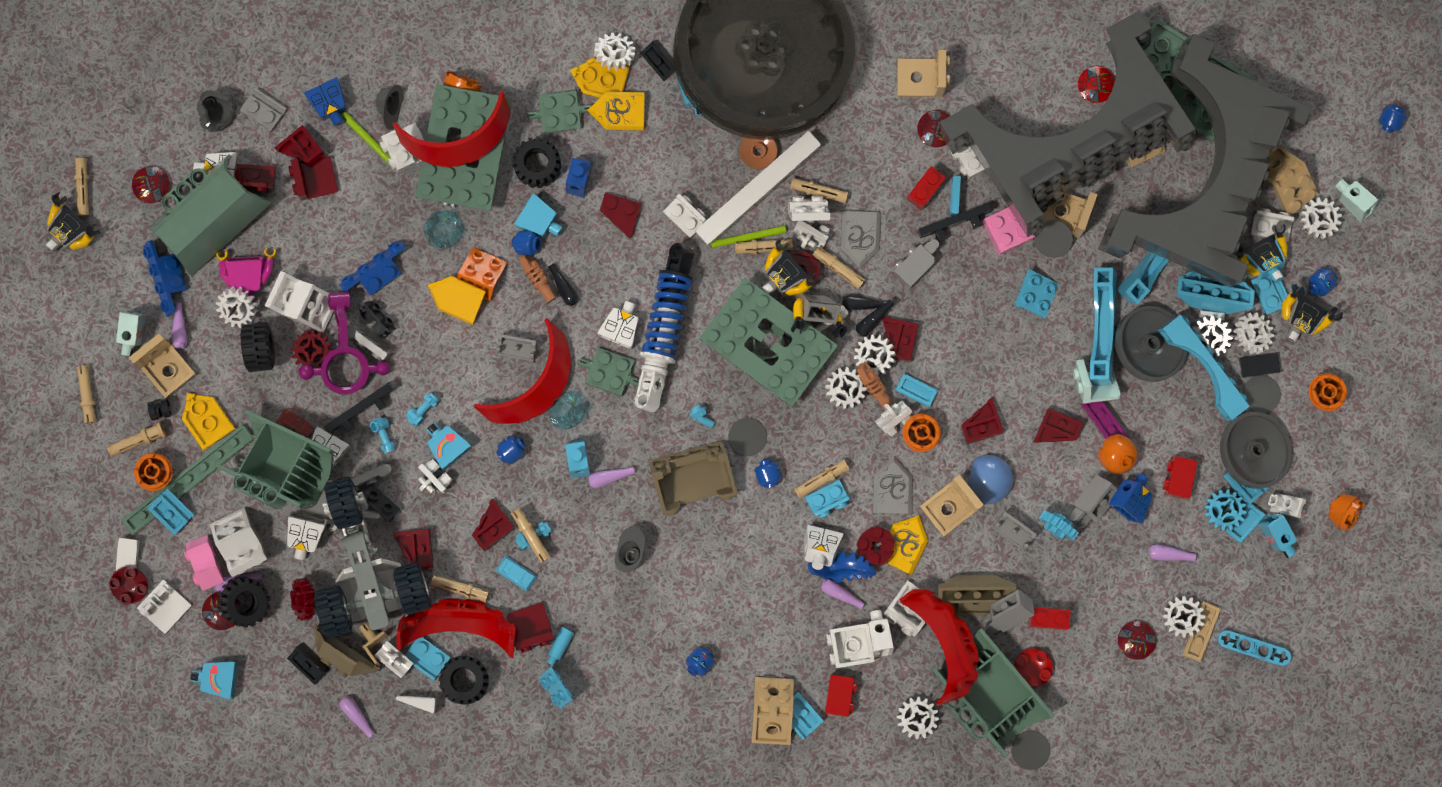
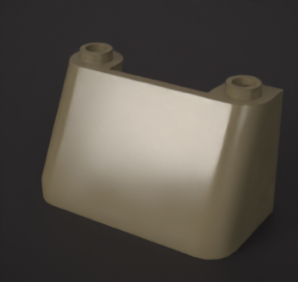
(692, 476)

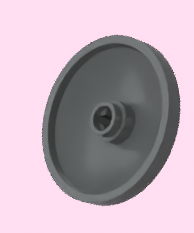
(1143, 347)
(1255, 450)

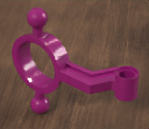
(338, 303)

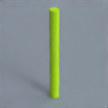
(365, 136)
(749, 236)

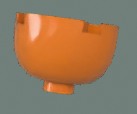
(461, 82)
(1118, 454)

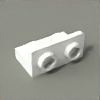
(685, 215)
(1264, 220)

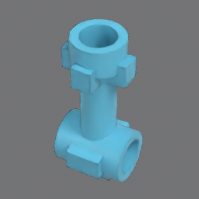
(415, 416)
(379, 425)
(543, 529)

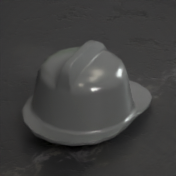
(388, 104)
(630, 550)

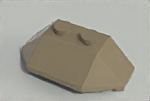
(974, 593)
(342, 656)

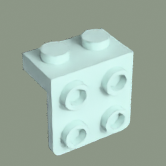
(1090, 392)

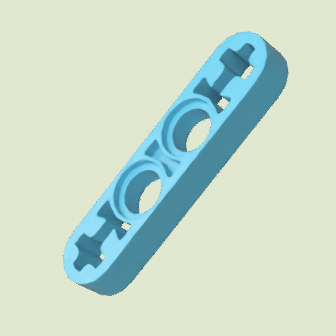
(1253, 649)

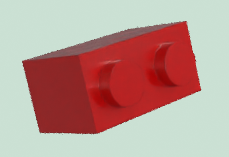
(926, 188)
(1180, 477)
(1050, 619)
(839, 696)

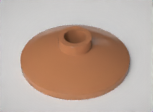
(754, 161)

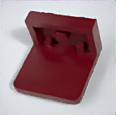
(257, 177)
(313, 180)
(531, 627)

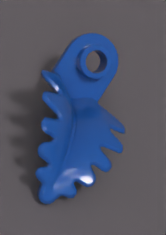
(845, 567)

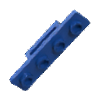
(376, 272)
(166, 275)

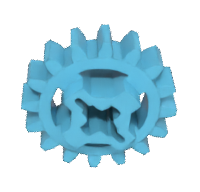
(1231, 514)
(1058, 525)

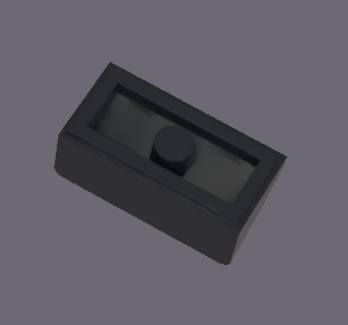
(659, 59)
(308, 663)

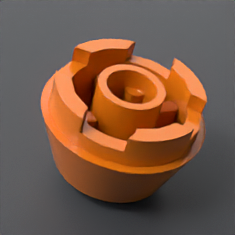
(1327, 392)
(921, 432)
(153, 471)
(1345, 511)

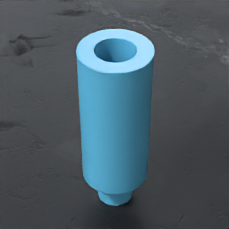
(559, 645)

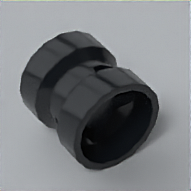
(158, 409)

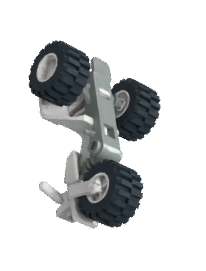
(370, 587)

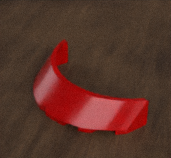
(462, 150)
(544, 391)
(458, 616)
(954, 639)

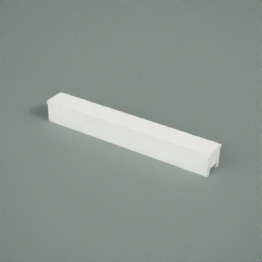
(758, 188)

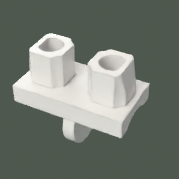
(810, 235)
(892, 416)
(429, 469)
(1286, 505)
(394, 659)

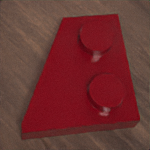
(301, 146)
(621, 212)
(901, 336)
(983, 424)
(1057, 428)
(492, 527)
(416, 546)

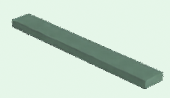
(192, 475)

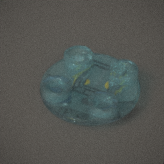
(442, 229)
(567, 411)

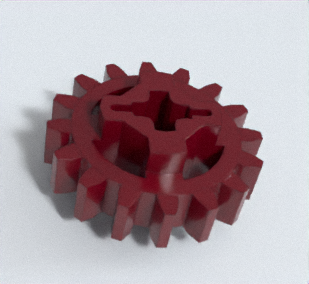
(312, 340)
(302, 599)

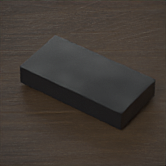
(1259, 365)

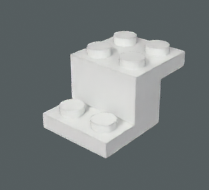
(300, 302)
(238, 542)

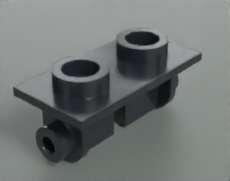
(372, 312)
(380, 503)

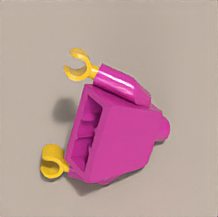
(246, 272)

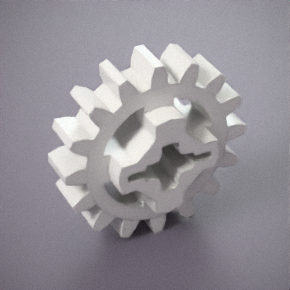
(614, 51)
(1314, 213)
(227, 304)
(1253, 333)
(1220, 336)
(881, 353)
(833, 392)
(1187, 625)
(914, 708)

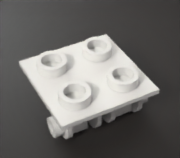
(164, 606)

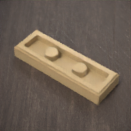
(1197, 644)

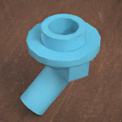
(698, 413)

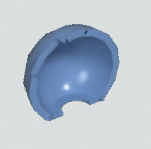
(990, 479)

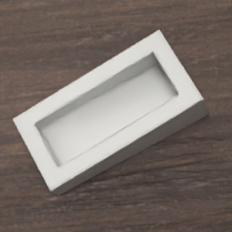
(1202, 314)

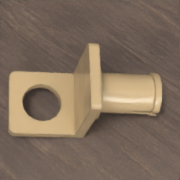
(373, 640)

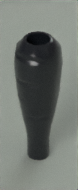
(566, 291)
(855, 302)
(867, 324)

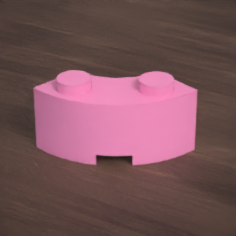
(205, 566)

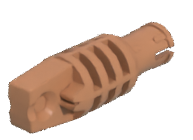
(537, 277)
(873, 384)

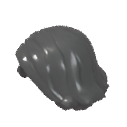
(216, 110)

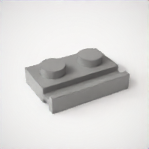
(263, 109)

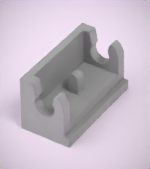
(516, 347)
(1014, 531)

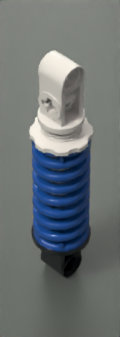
(664, 324)

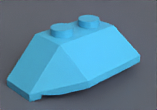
(1213, 296)

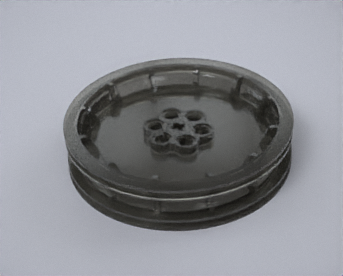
(762, 99)

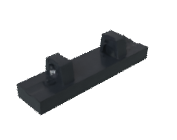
(970, 215)
(343, 418)

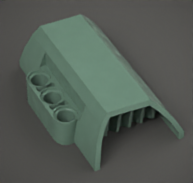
(206, 216)
(282, 466)
(998, 698)

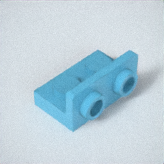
(827, 498)

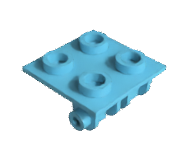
(1036, 293)
(551, 681)

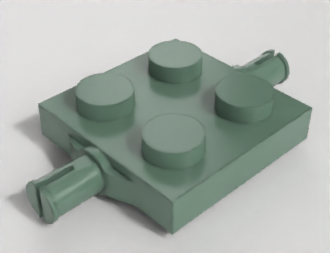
(559, 111)
(609, 372)

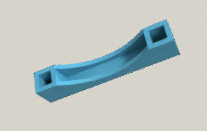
(1141, 279)
(1104, 328)
(1227, 397)

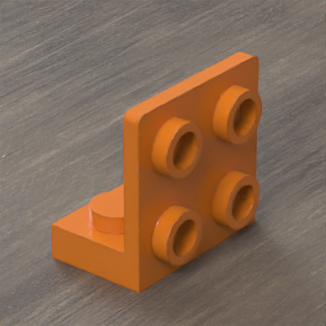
(482, 271)

